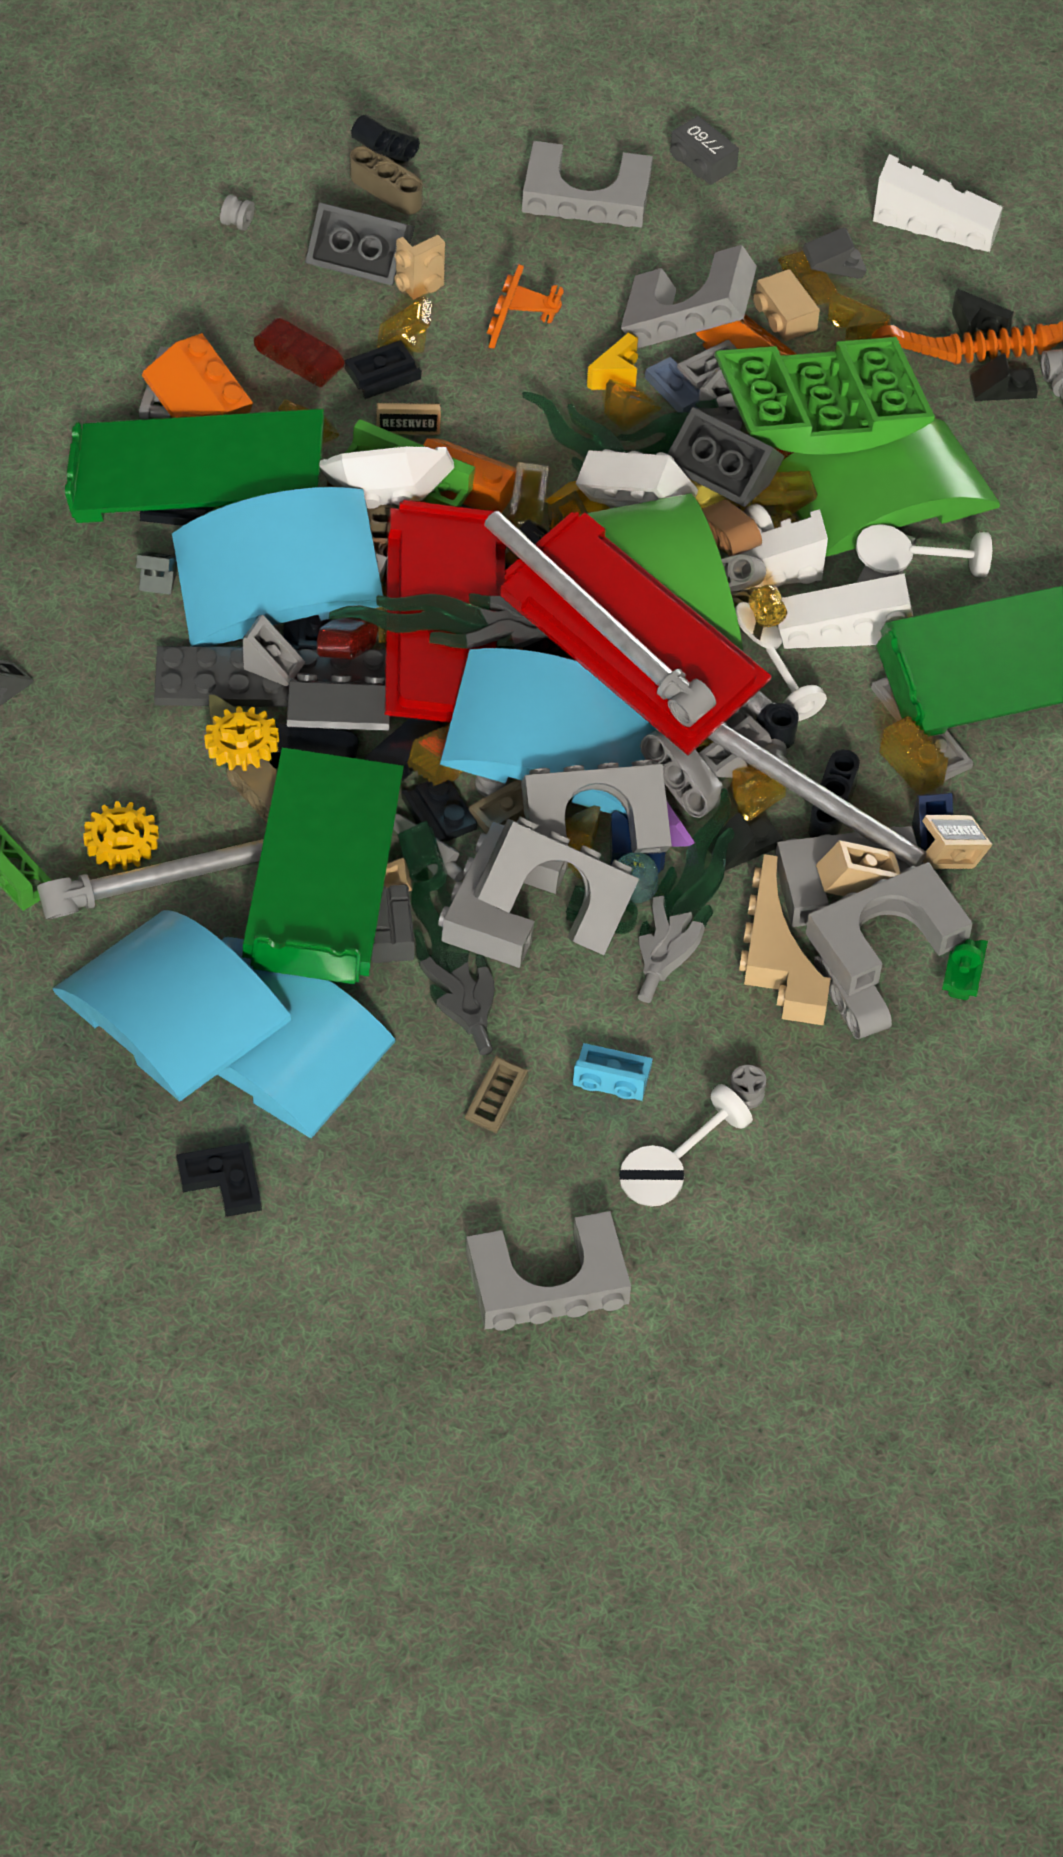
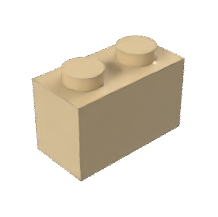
(786, 305)
(855, 867)

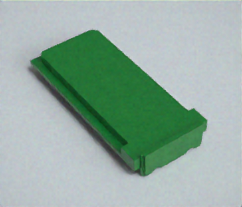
(190, 461)
(976, 660)
(322, 866)

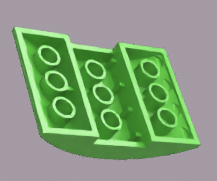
(827, 399)
(893, 485)
(678, 550)

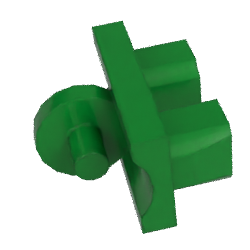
(965, 969)

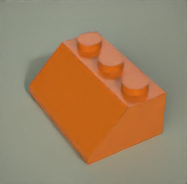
(743, 335)
(195, 381)
(492, 479)

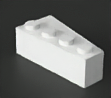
(934, 208)
(845, 613)

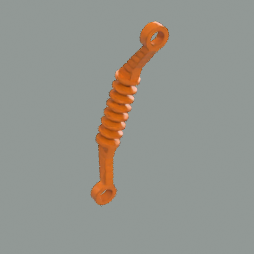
(952, 349)

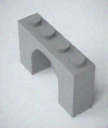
(617, 204)
(720, 300)
(636, 787)
(523, 848)
(799, 873)
(914, 895)
(481, 926)
(510, 1300)

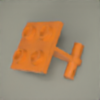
(525, 300)

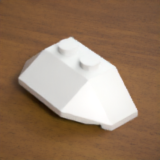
(390, 473)

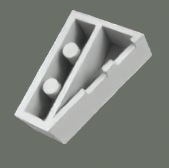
(631, 478)
(791, 552)

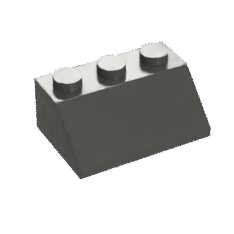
(356, 243)
(724, 458)
(337, 702)

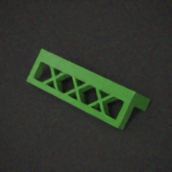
(459, 480)
(15, 881)

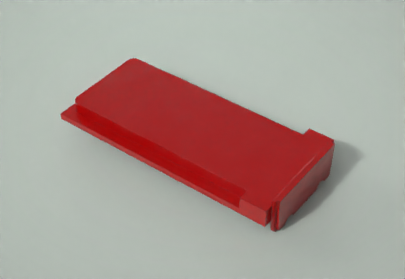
(441, 554)
(645, 610)

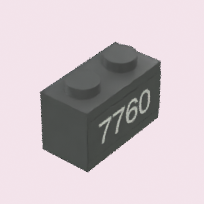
(704, 150)

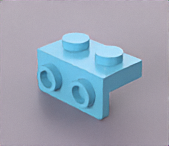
(612, 1072)

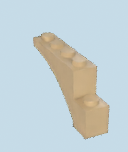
(775, 956)

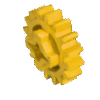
(241, 738)
(121, 835)

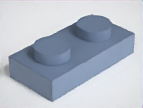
(673, 385)

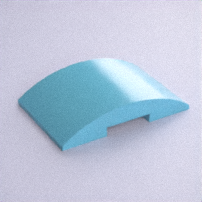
(276, 559)
(539, 712)
(175, 1001)
(315, 1057)

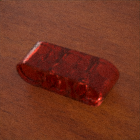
(299, 352)
(346, 638)

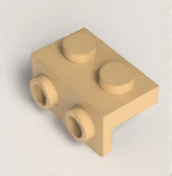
(420, 267)

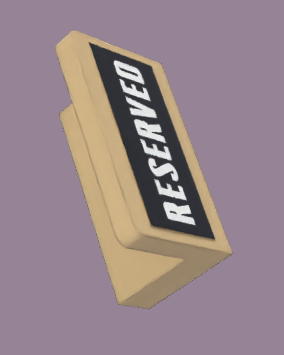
(409, 418)
(957, 842)

